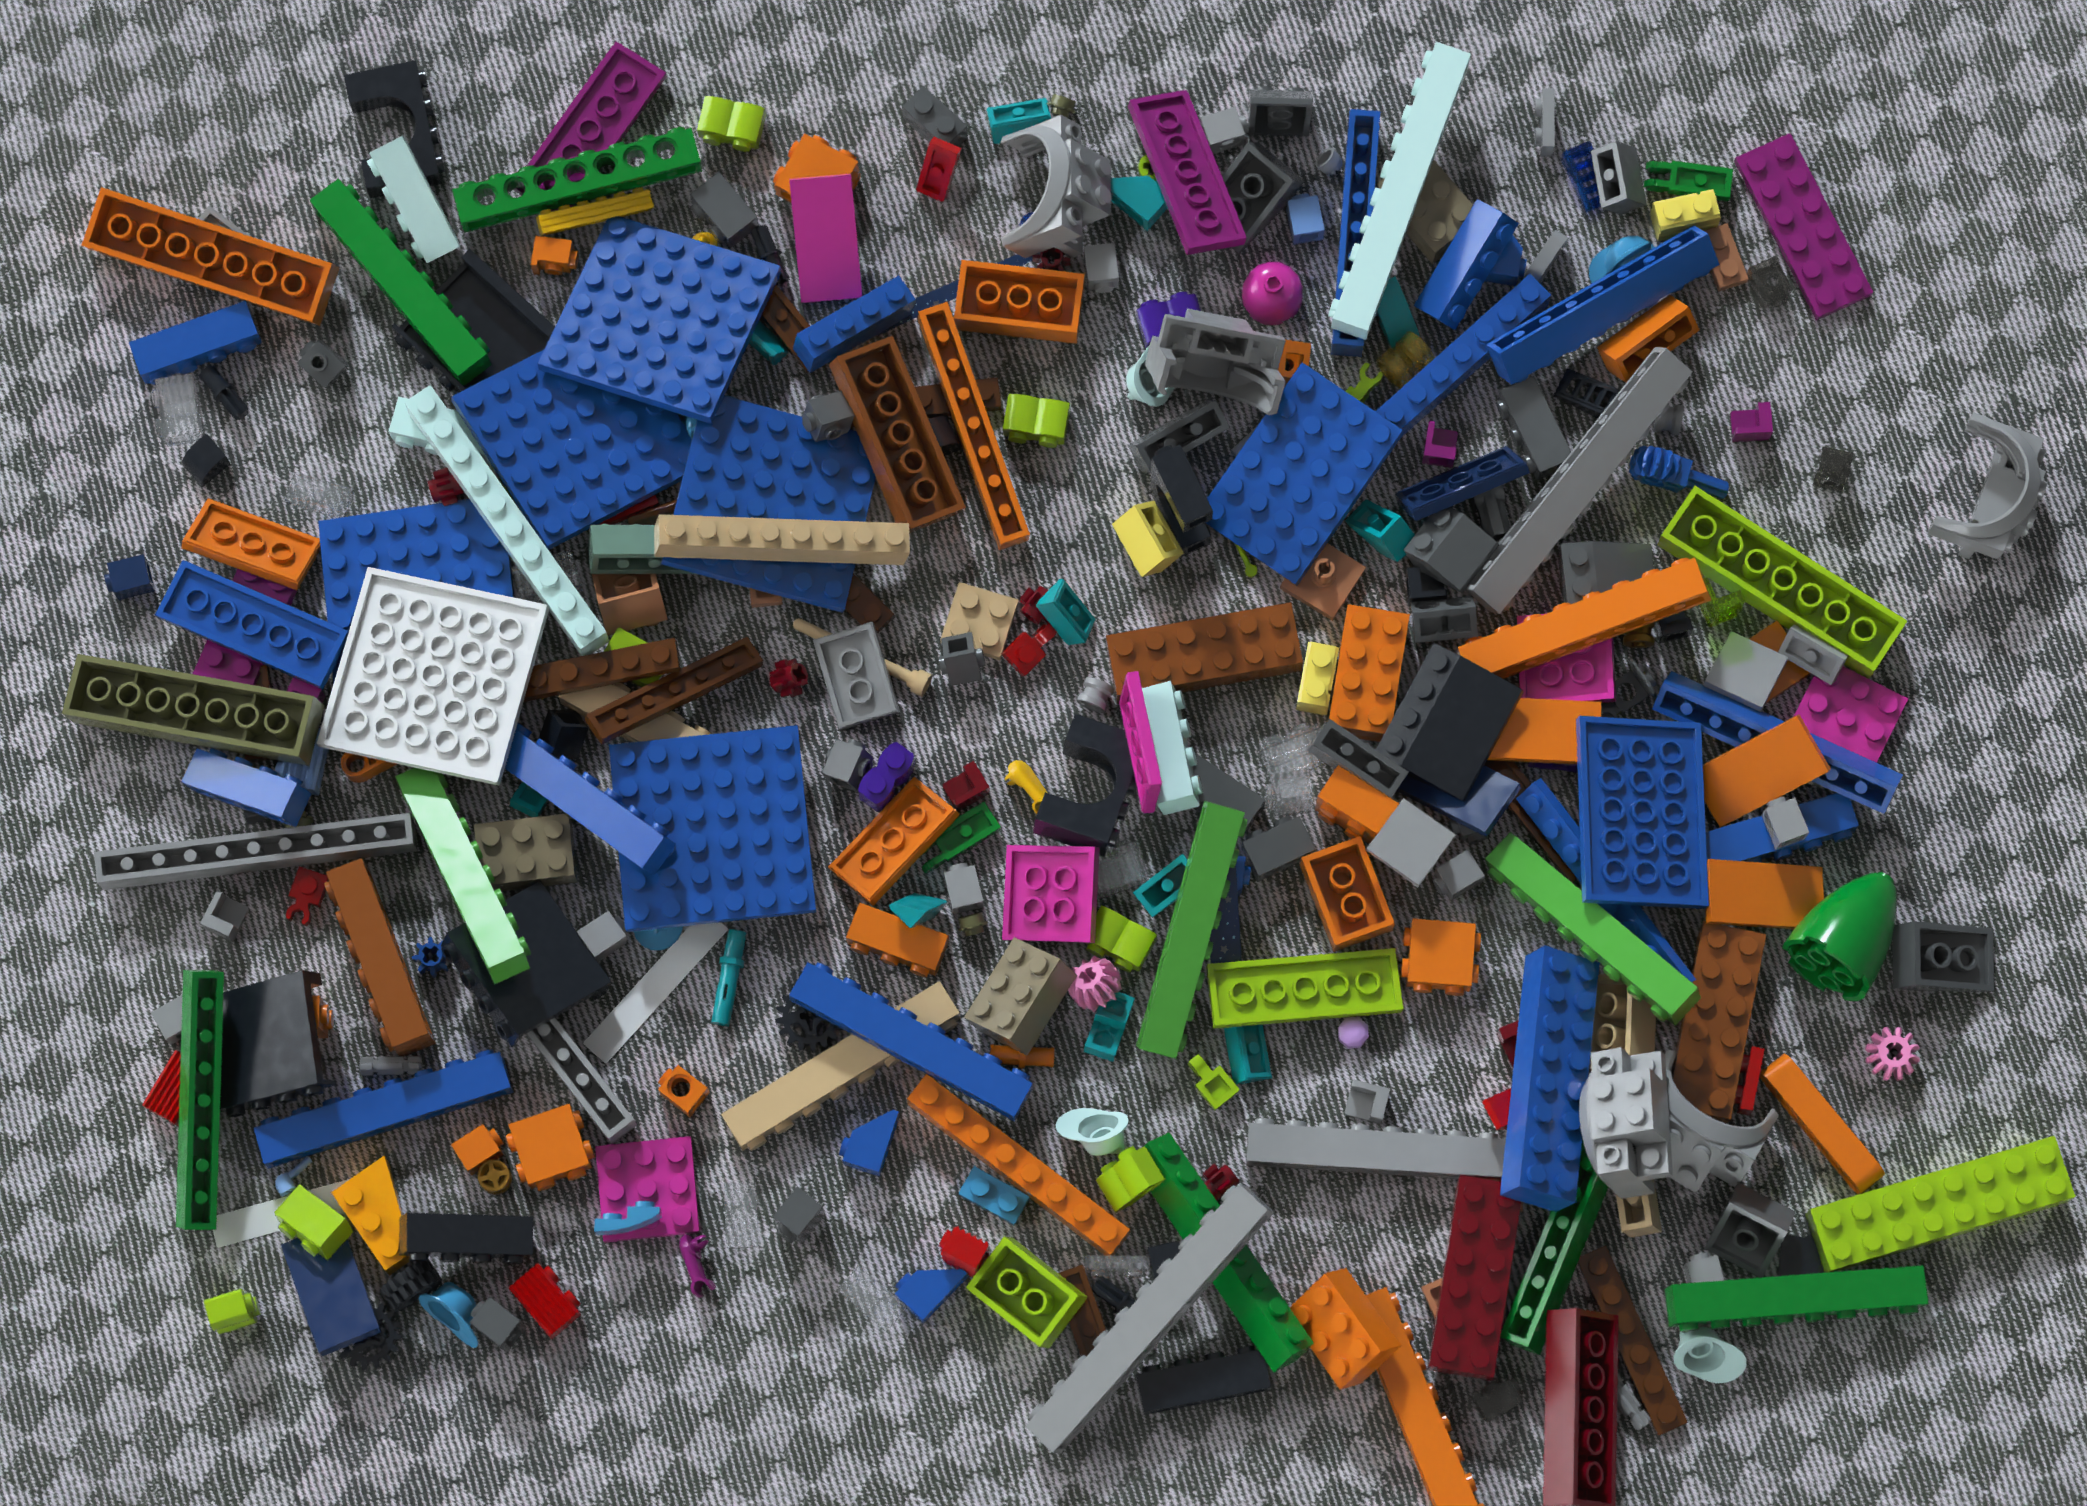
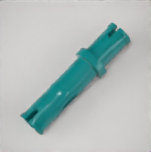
(729, 975)

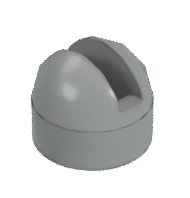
(1329, 162)

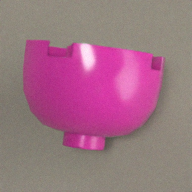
(1272, 293)

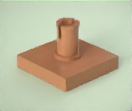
(1327, 582)

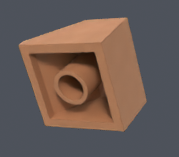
(629, 600)

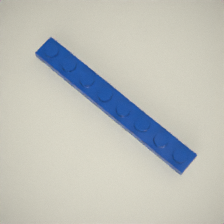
(1565, 838)

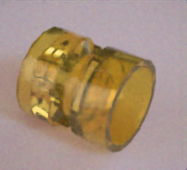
(1412, 352)

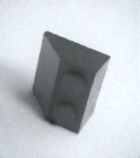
(1450, 548)
(1750, 1230)

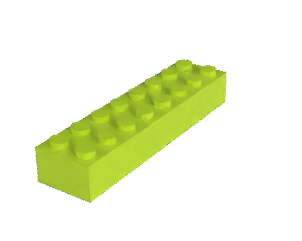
(1781, 580)
(1940, 1205)

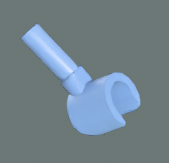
(284, 1181)

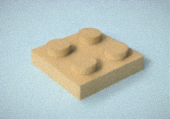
(983, 614)

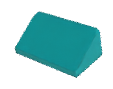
(1016, 117)
(768, 344)
(1066, 613)
(917, 908)
(1247, 1054)

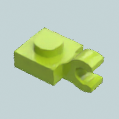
(1365, 384)
(1214, 1085)

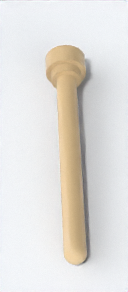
(916, 680)

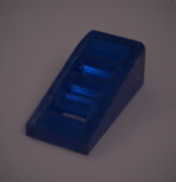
(1577, 181)

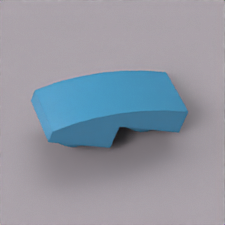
(638, 1216)

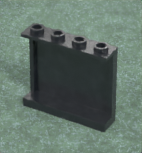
(495, 314)
(559, 971)
(270, 1044)

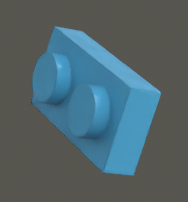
(994, 1195)

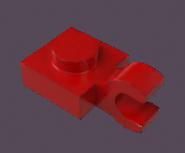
(1026, 651)

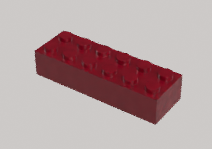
(1474, 1280)
(1580, 1408)

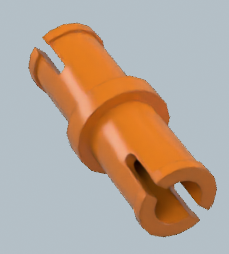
(1037, 1056)

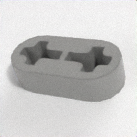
(1547, 255)

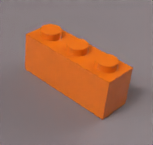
(1662, 326)
(896, 942)

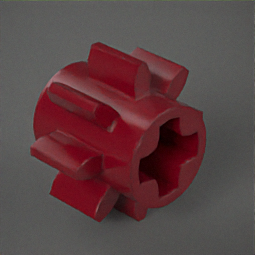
(1059, 261)
(444, 487)
(1029, 600)
(788, 678)
(1219, 1180)

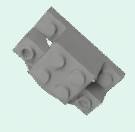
(1074, 194)
(1217, 358)
(2007, 495)
(1625, 1106)
(1707, 1144)

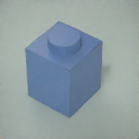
(1305, 219)

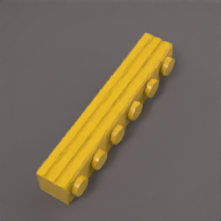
(594, 212)

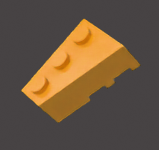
(375, 1211)

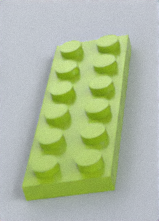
(1304, 988)

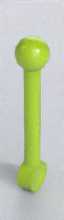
(1250, 570)

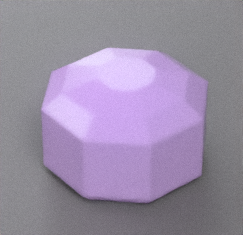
(1353, 1032)

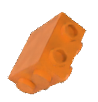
(811, 159)
(1440, 956)
(550, 1147)

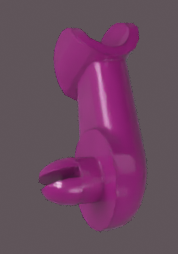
(692, 1256)

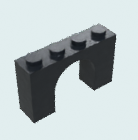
(402, 88)
(1180, 498)
(1091, 823)

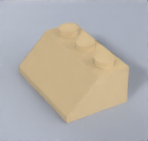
(1621, 1020)

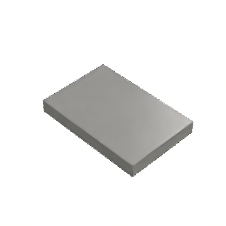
(856, 676)

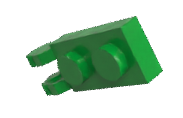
(1690, 178)
(963, 835)

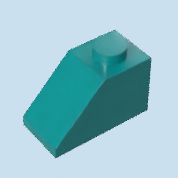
(1139, 199)
(1381, 529)
(1163, 887)

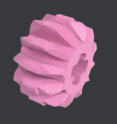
(1095, 983)
(1880, 1051)

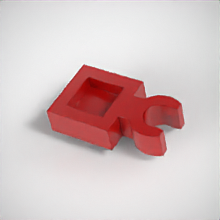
(307, 890)

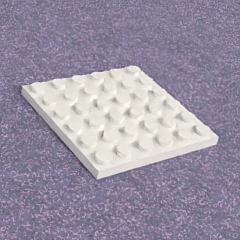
(433, 676)

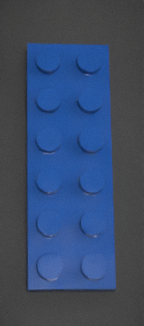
(252, 624)

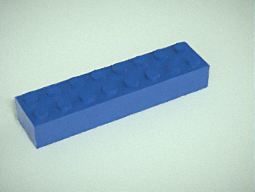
(1549, 1078)

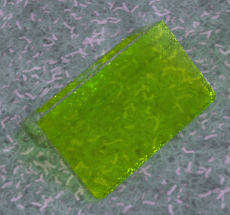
(1722, 608)

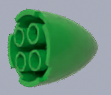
(1846, 936)

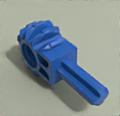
(1672, 472)

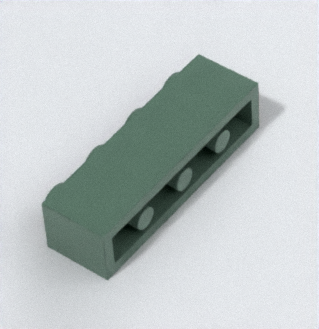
(625, 550)

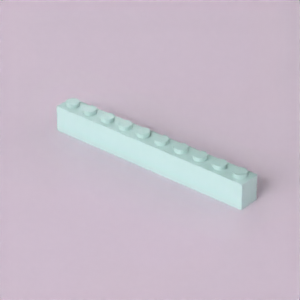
(1400, 191)
(506, 521)

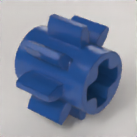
(431, 966)

